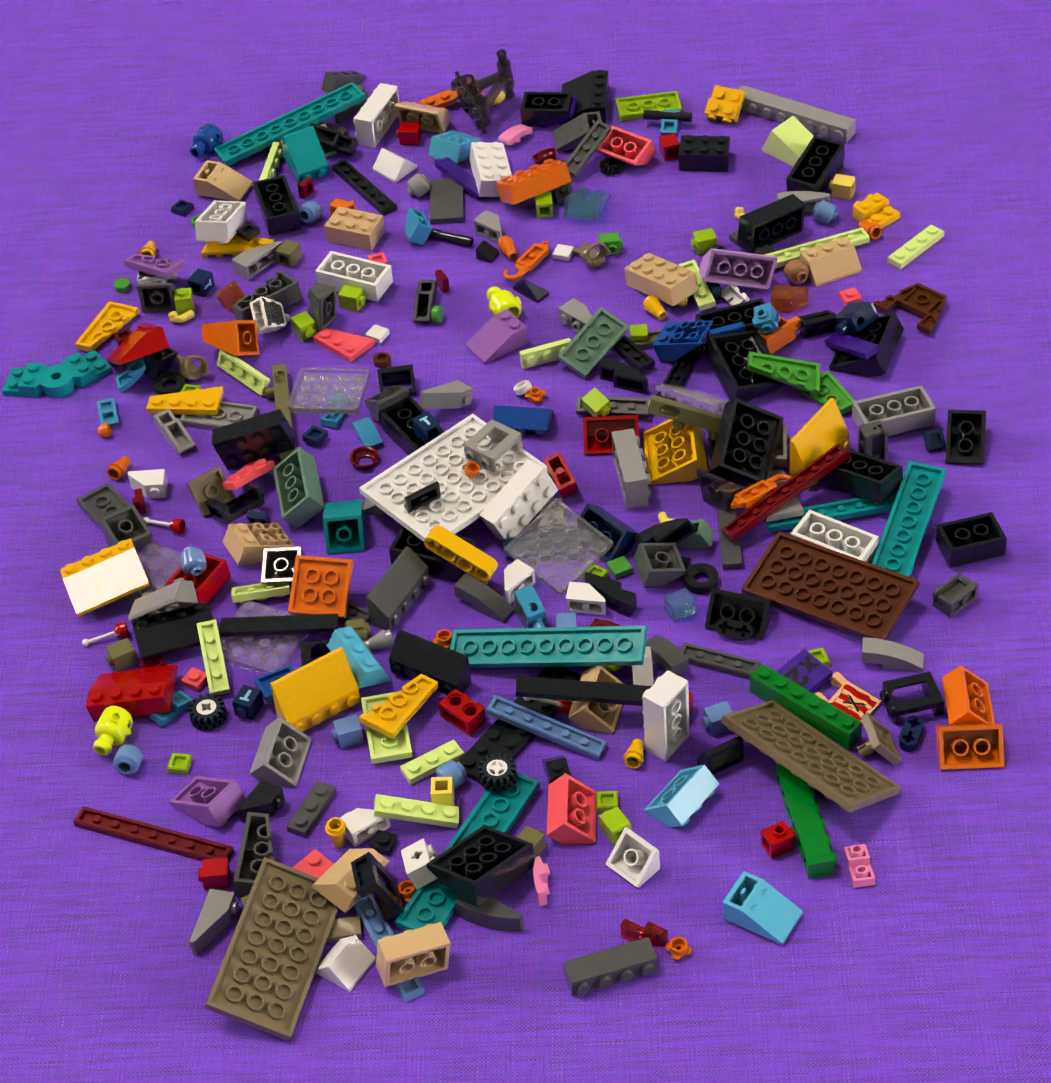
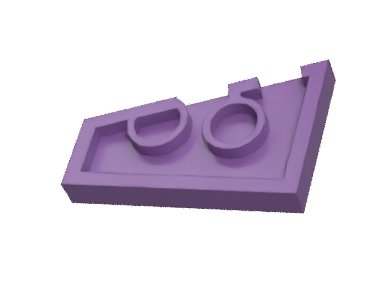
(159, 267)

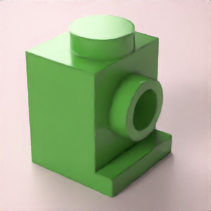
(612, 242)

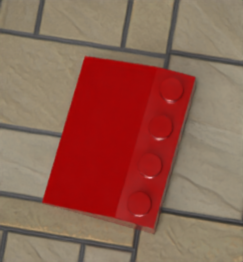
(140, 343)
(135, 690)

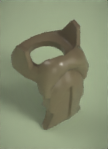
(590, 256)
(189, 370)

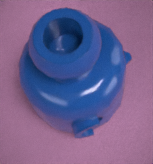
(205, 140)

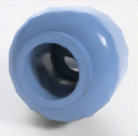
(310, 212)
(824, 212)
(193, 561)
(128, 759)
(454, 770)

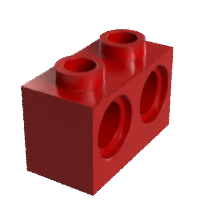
(462, 712)

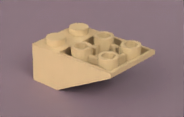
(220, 182)
(248, 541)

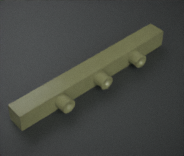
(281, 394)
(686, 414)

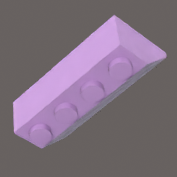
(737, 268)

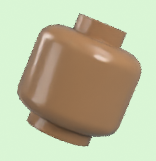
(796, 272)

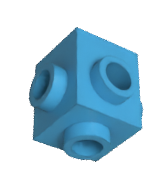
(765, 318)

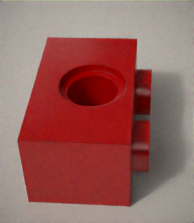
(561, 475)

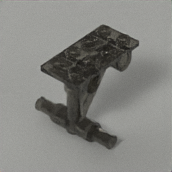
(470, 90)

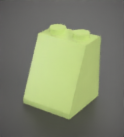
(787, 141)

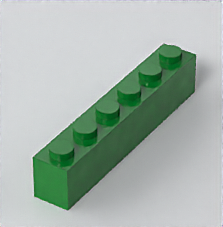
(807, 706)
(806, 823)

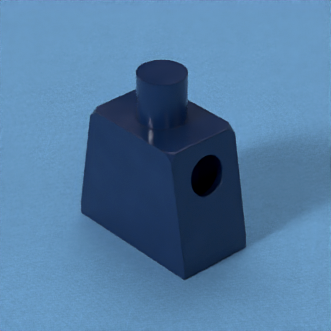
(855, 317)

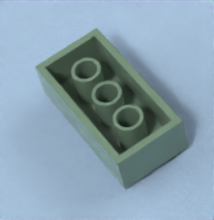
(298, 488)

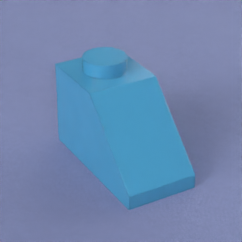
(417, 226)

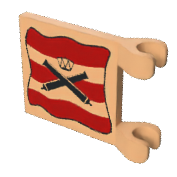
(851, 698)

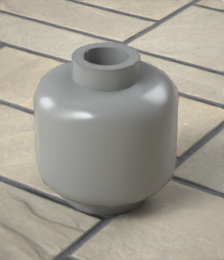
(418, 185)

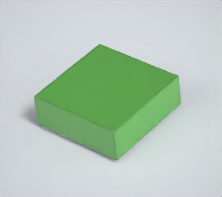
(619, 567)

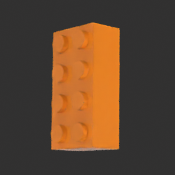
(533, 181)

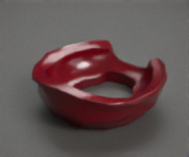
(540, 157)
(363, 452)

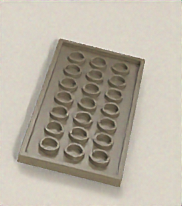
(811, 755)
(273, 951)

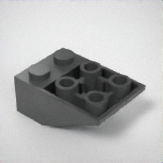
(571, 134)

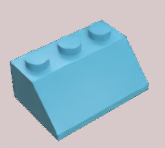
(363, 663)
(683, 796)

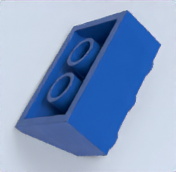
(524, 418)

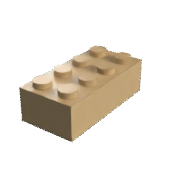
(661, 279)

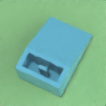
(760, 908)

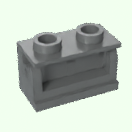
(873, 439)
(955, 595)

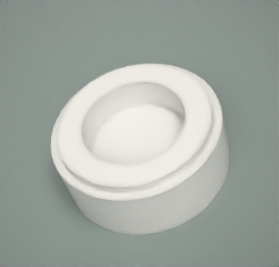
(522, 387)

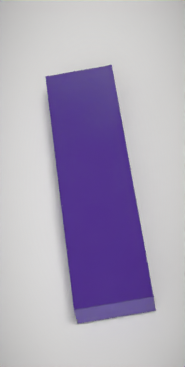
(458, 175)
(852, 345)

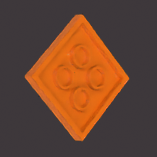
(320, 586)

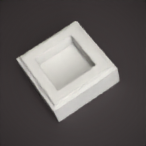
(563, 252)
(378, 333)

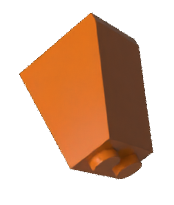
(234, 337)

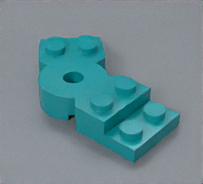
(57, 379)

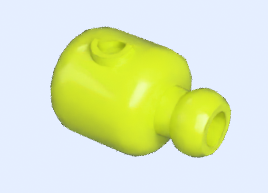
(502, 300)
(112, 729)

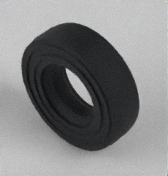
(168, 377)
(701, 569)

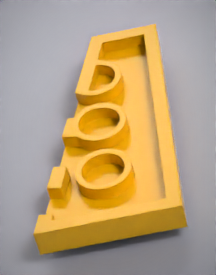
(234, 246)
(106, 323)
(188, 402)
(399, 707)

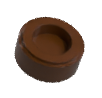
(382, 360)

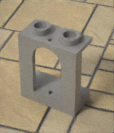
(506, 436)

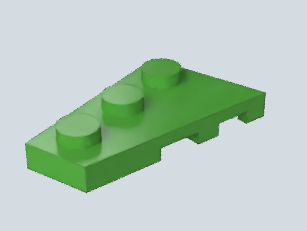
(831, 389)

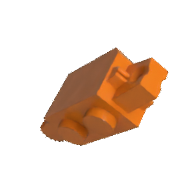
(783, 335)

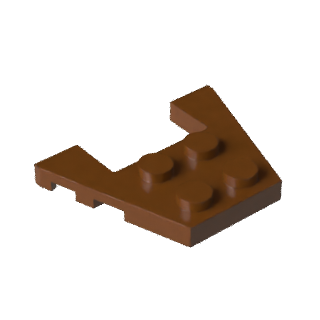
(918, 300)

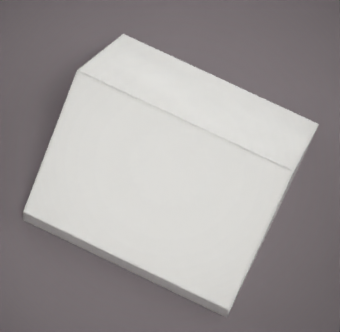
(393, 166)
(634, 858)
(346, 963)

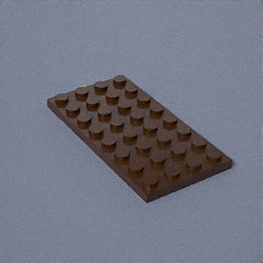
(831, 587)

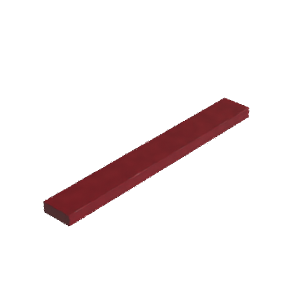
(785, 492)
(150, 835)

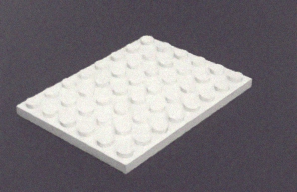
(444, 462)

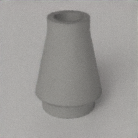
(380, 640)

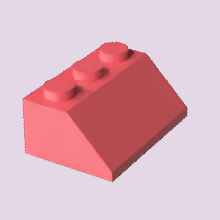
(627, 147)
(571, 811)

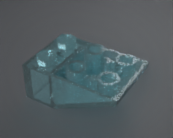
(586, 204)

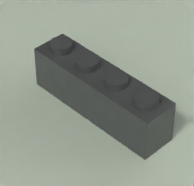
(610, 966)

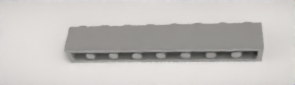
(812, 118)

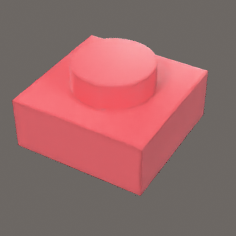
(379, 257)
(849, 295)
(194, 679)

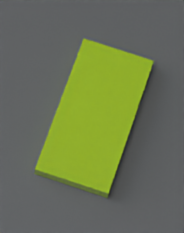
(633, 107)

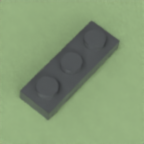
(311, 809)

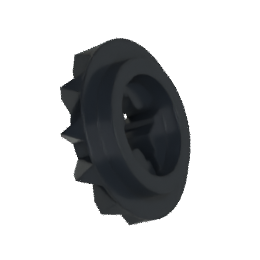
(616, 167)

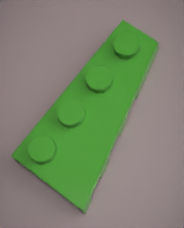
(789, 371)

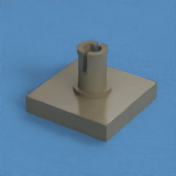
(209, 486)
(879, 740)

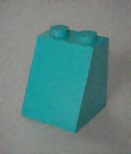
(304, 154)
(344, 526)

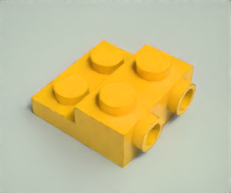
(725, 104)
(876, 210)

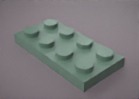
(593, 342)

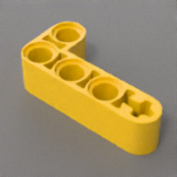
(461, 554)

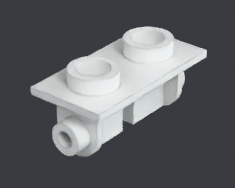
(732, 292)

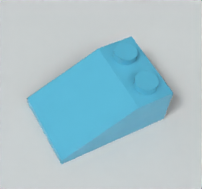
(451, 145)

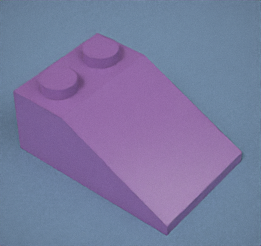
(498, 337)
(209, 800)

